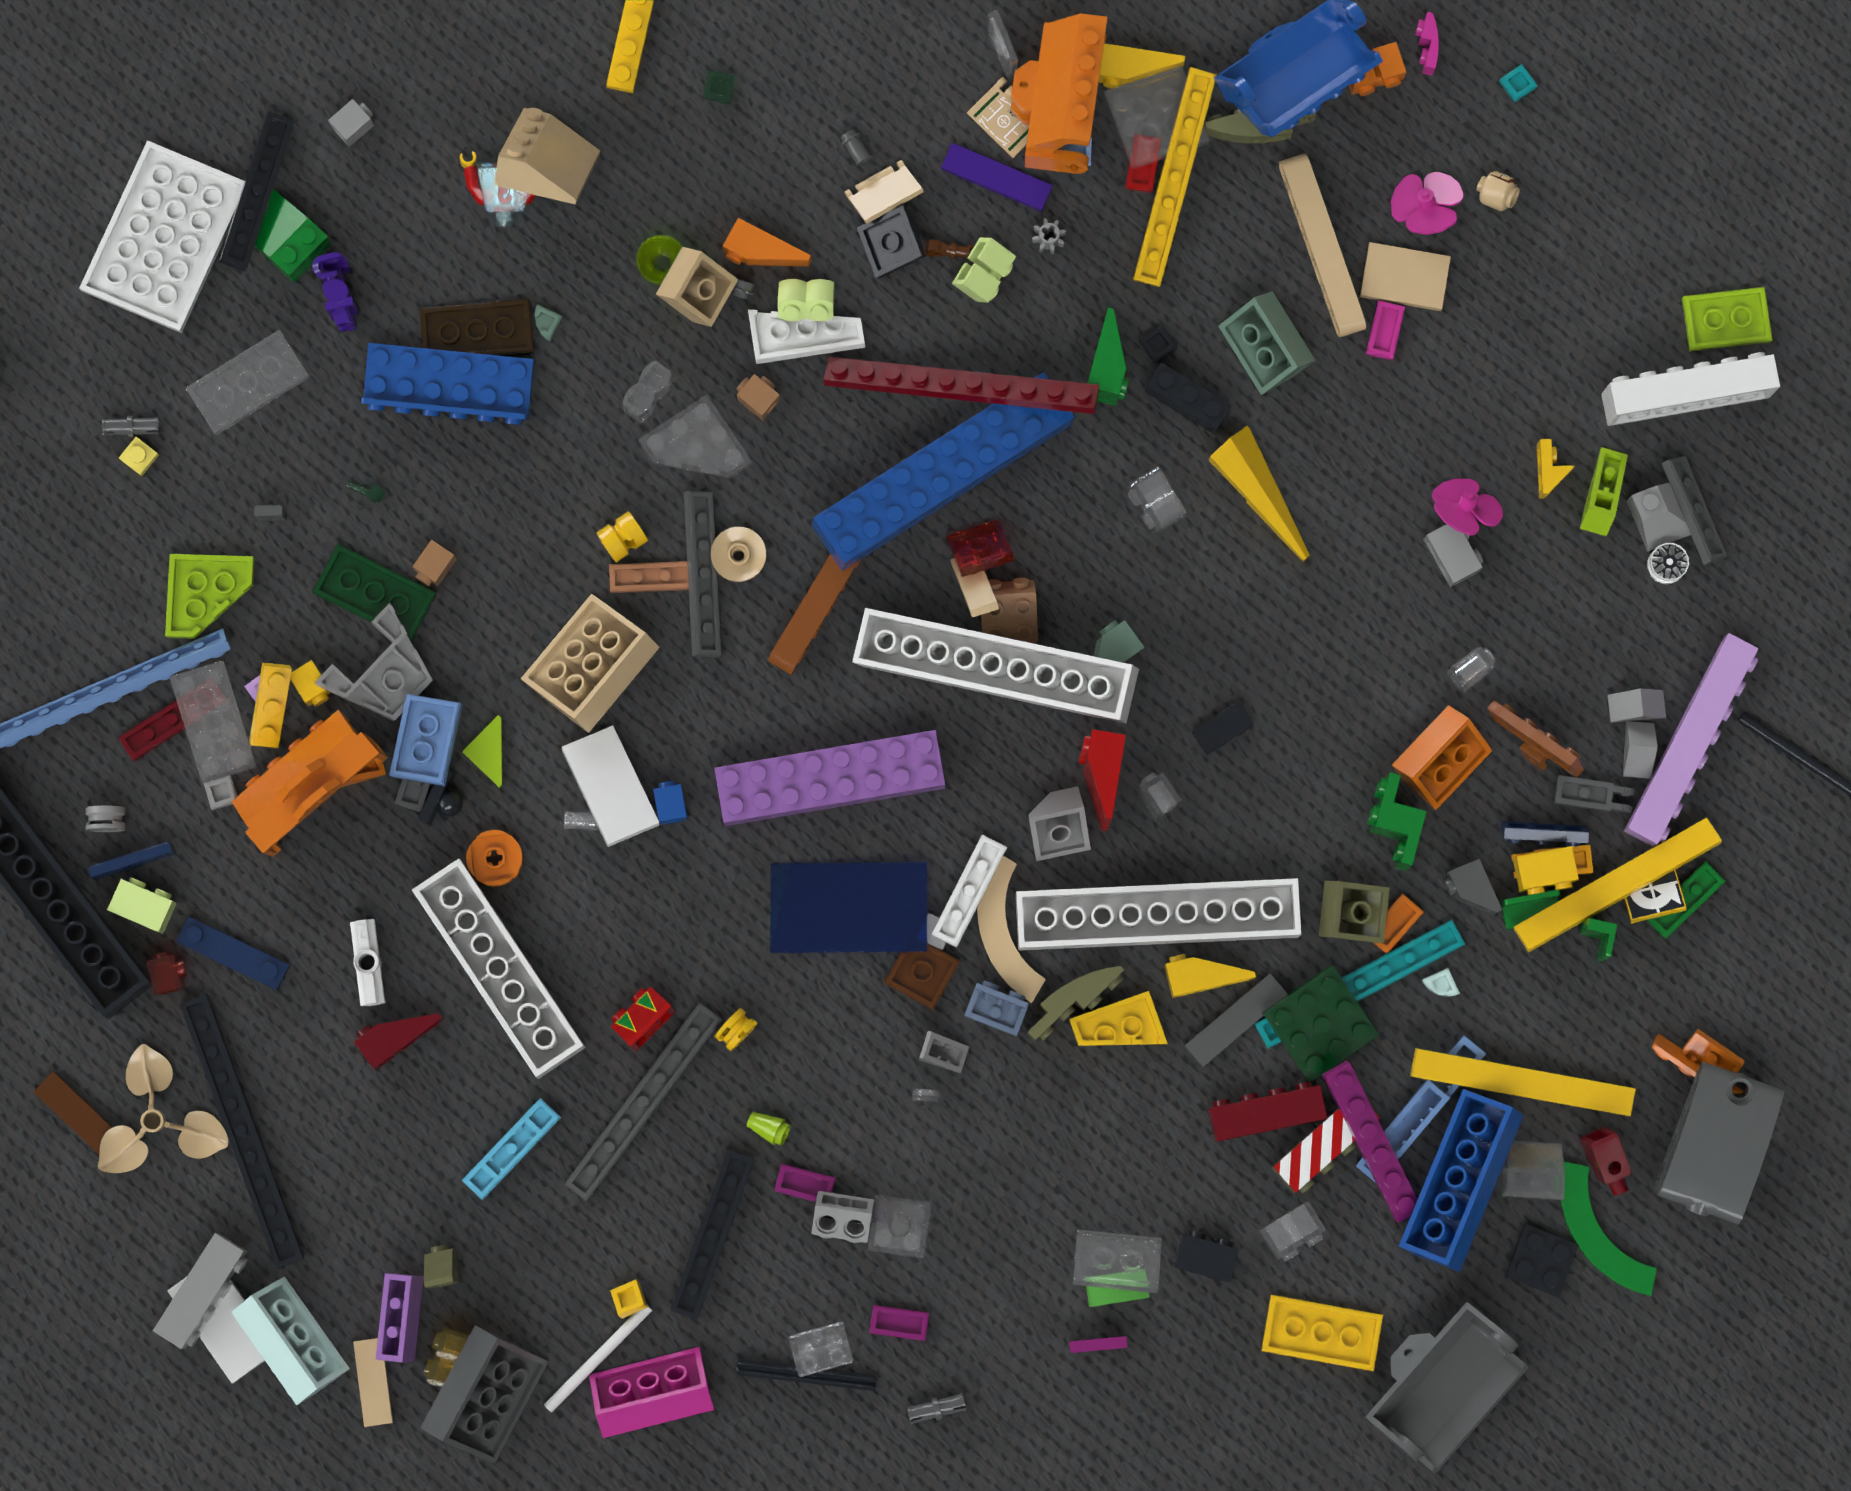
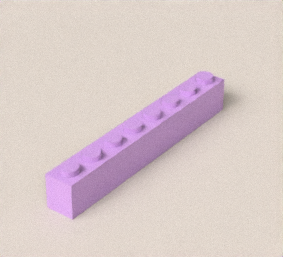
(1691, 740)

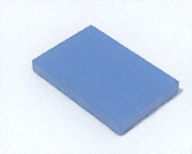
(425, 740)

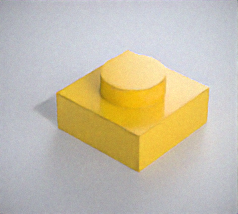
(628, 1299)

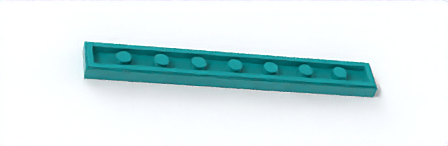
(1389, 968)

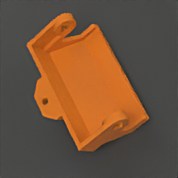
(1061, 92)
(303, 779)

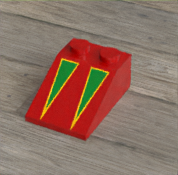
(642, 1017)

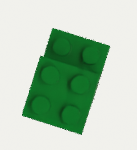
(1396, 821)

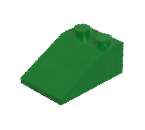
(289, 238)
(1109, 363)

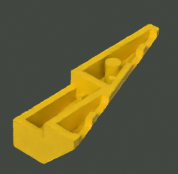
(1248, 473)

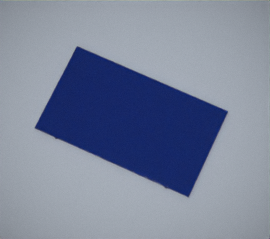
(848, 907)

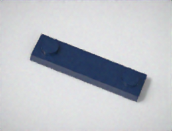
(232, 953)

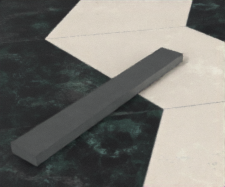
(643, 1102)

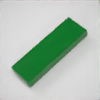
(1696, 891)

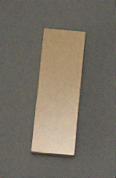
(976, 592)
(372, 1384)

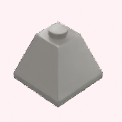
(1658, 516)
(1059, 825)

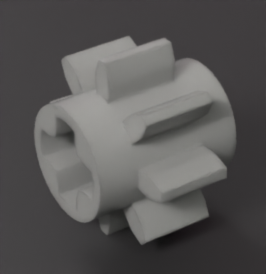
(1046, 228)

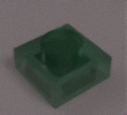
(719, 87)

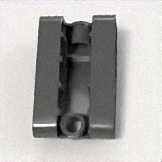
(1719, 1144)

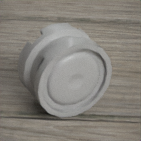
(105, 818)

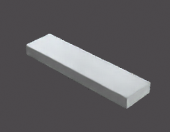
(969, 891)

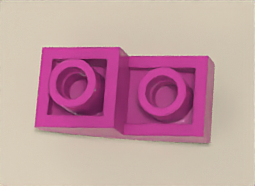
(1428, 38)

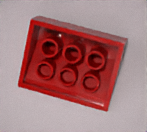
(1102, 763)

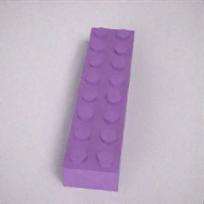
(829, 778)

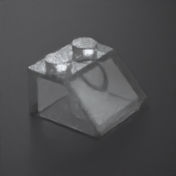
(899, 1226)

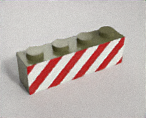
(1315, 1153)

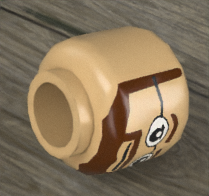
(1498, 191)

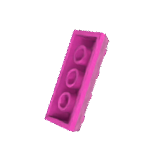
(651, 1392)

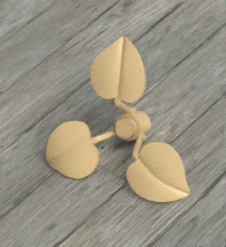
(122, 1148)

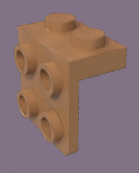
(1016, 611)

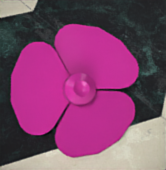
(1421, 205)
(1458, 502)

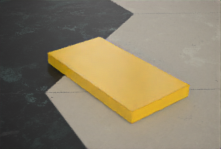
(1322, 1333)

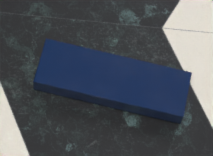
(131, 860)

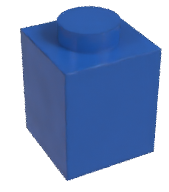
(670, 803)

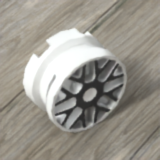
(1667, 563)

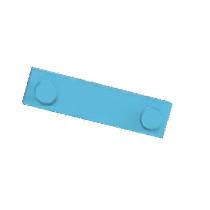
(511, 1149)

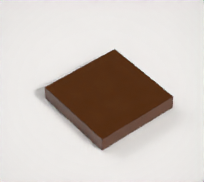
(922, 975)

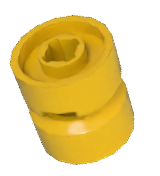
(622, 536)

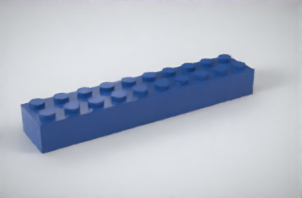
(934, 478)

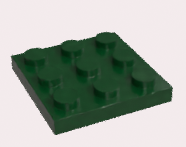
(1320, 1023)

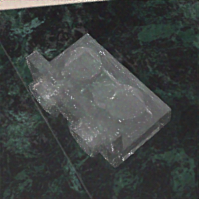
(820, 1349)

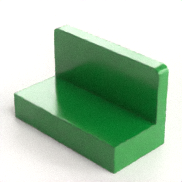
(1521, 908)
(1603, 931)

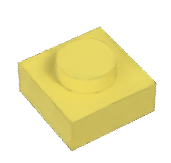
(138, 456)

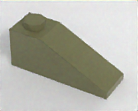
(441, 1267)

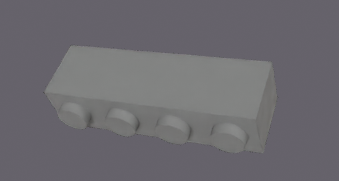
(200, 1291)

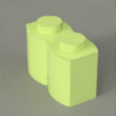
(806, 300)

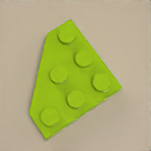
(203, 590)

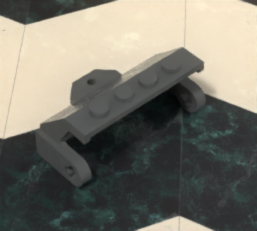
(1446, 1386)

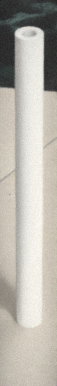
(573, 1382)

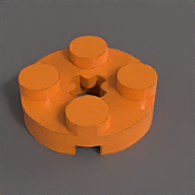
(507, 868)

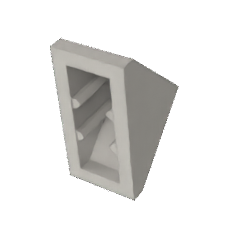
(1636, 705)
(1639, 749)
(943, 1052)

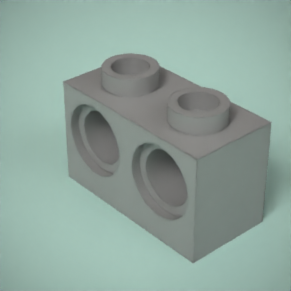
(843, 1210)

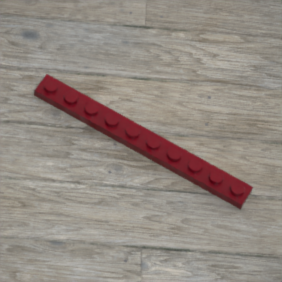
(962, 385)

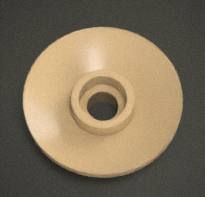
(736, 540)

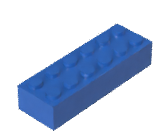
(1461, 1180)

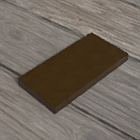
(479, 328)

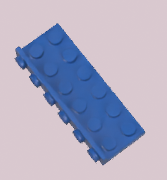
(448, 383)

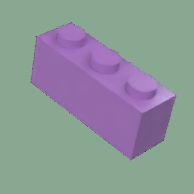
(399, 1317)

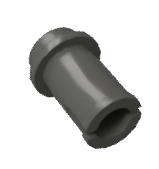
(855, 147)

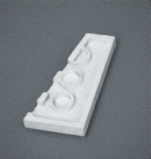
(784, 340)

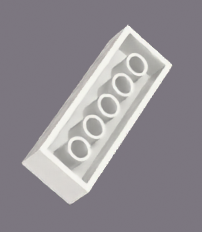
(1690, 389)

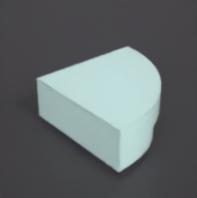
(1442, 983)

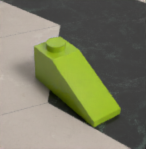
(1604, 492)

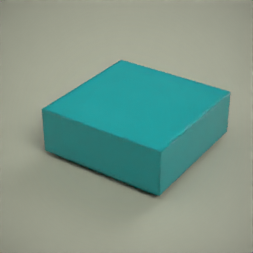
(1518, 83)

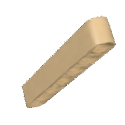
(1322, 245)

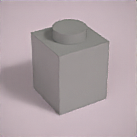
(352, 122)

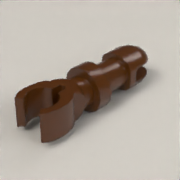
(937, 248)

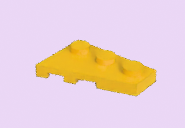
(1120, 1023)

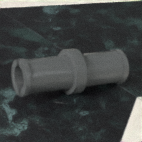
(130, 426)
(936, 1408)

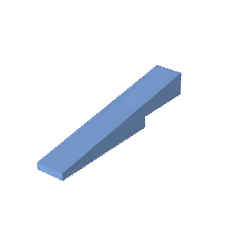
(1423, 1106)

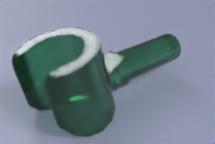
(374, 494)

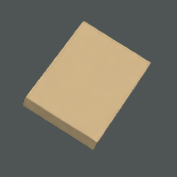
(1405, 276)

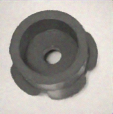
(743, 289)

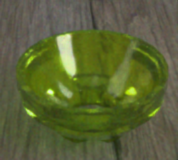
(650, 250)

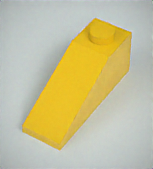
(1127, 64)
(1199, 975)

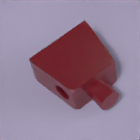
(1602, 1149)

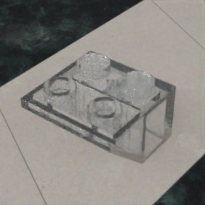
(1534, 1171)

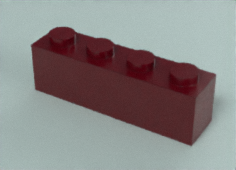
(1267, 1113)

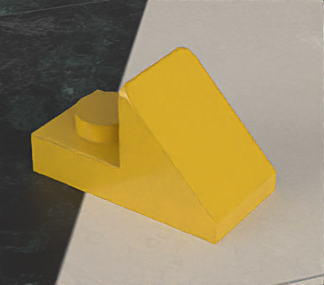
(1549, 475)

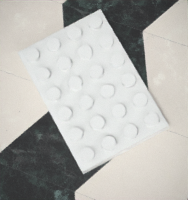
(163, 237)

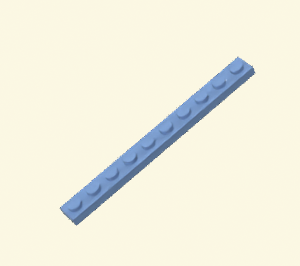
(113, 687)

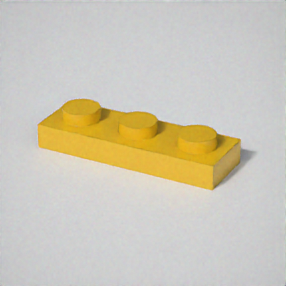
(270, 705)

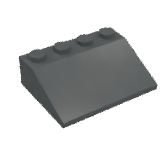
(484, 1395)

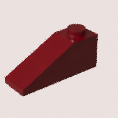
(388, 1039)

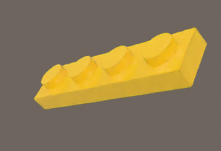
(629, 45)

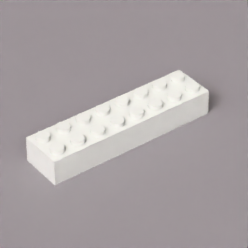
(498, 968)

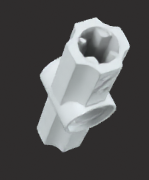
(364, 944)

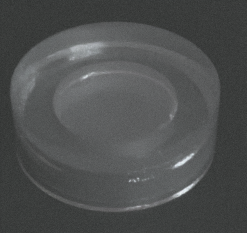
(926, 1095)

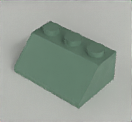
(1266, 342)

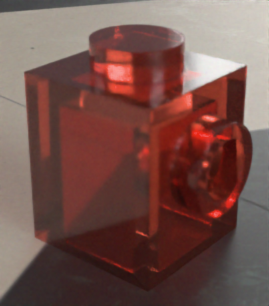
(166, 973)

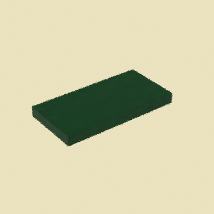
(369, 587)

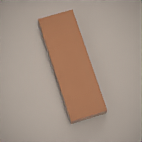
(648, 577)

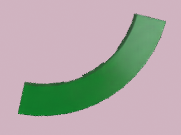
(1593, 1241)

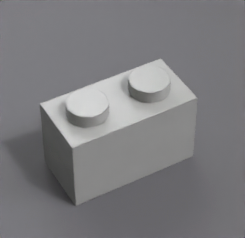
(1453, 554)

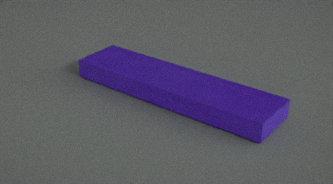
(996, 177)

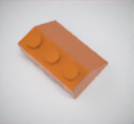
(1442, 757)

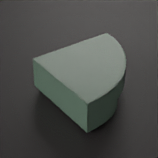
(547, 322)

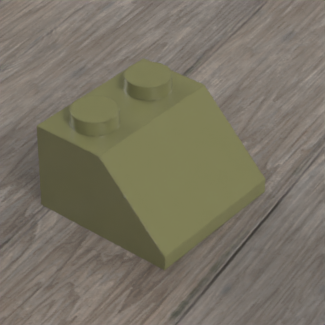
(1354, 911)

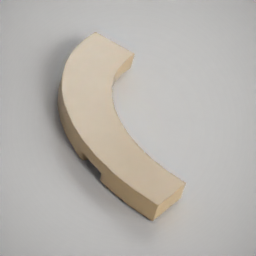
(997, 938)

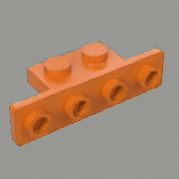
(1698, 1049)

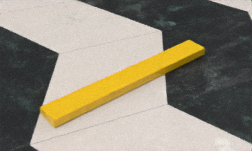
(1174, 177)
(1617, 885)
(1522, 1082)

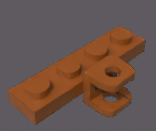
(1537, 744)

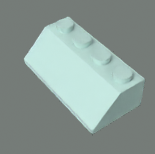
(290, 1340)

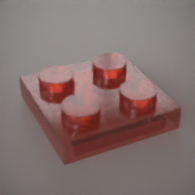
(980, 548)

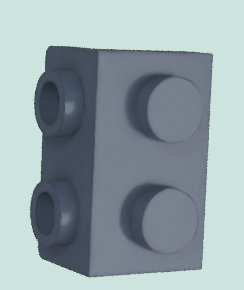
(996, 1008)

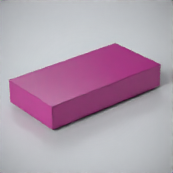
(1385, 330)

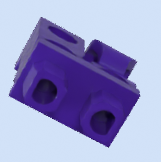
(340, 304)

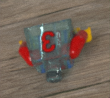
(496, 199)

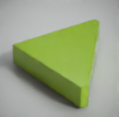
(486, 751)

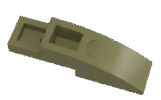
(1239, 129)
(1083, 991)

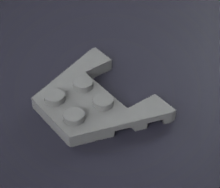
(389, 678)

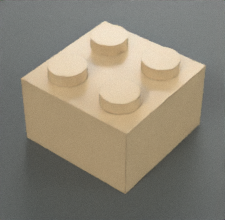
(696, 286)

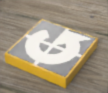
(1656, 899)

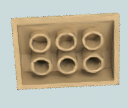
(545, 158)
(590, 662)

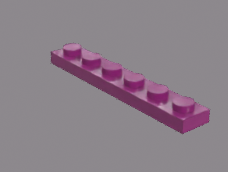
(1371, 1140)

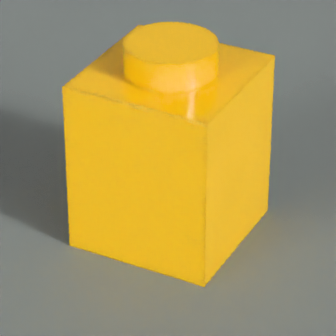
(304, 680)

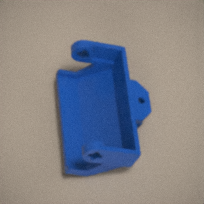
(1299, 67)

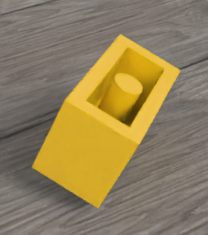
(1545, 870)

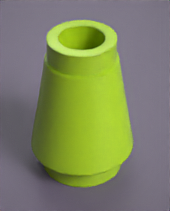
(770, 1128)

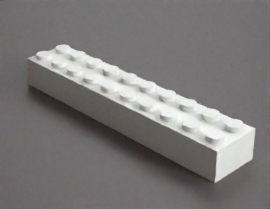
(996, 665)
(1158, 914)

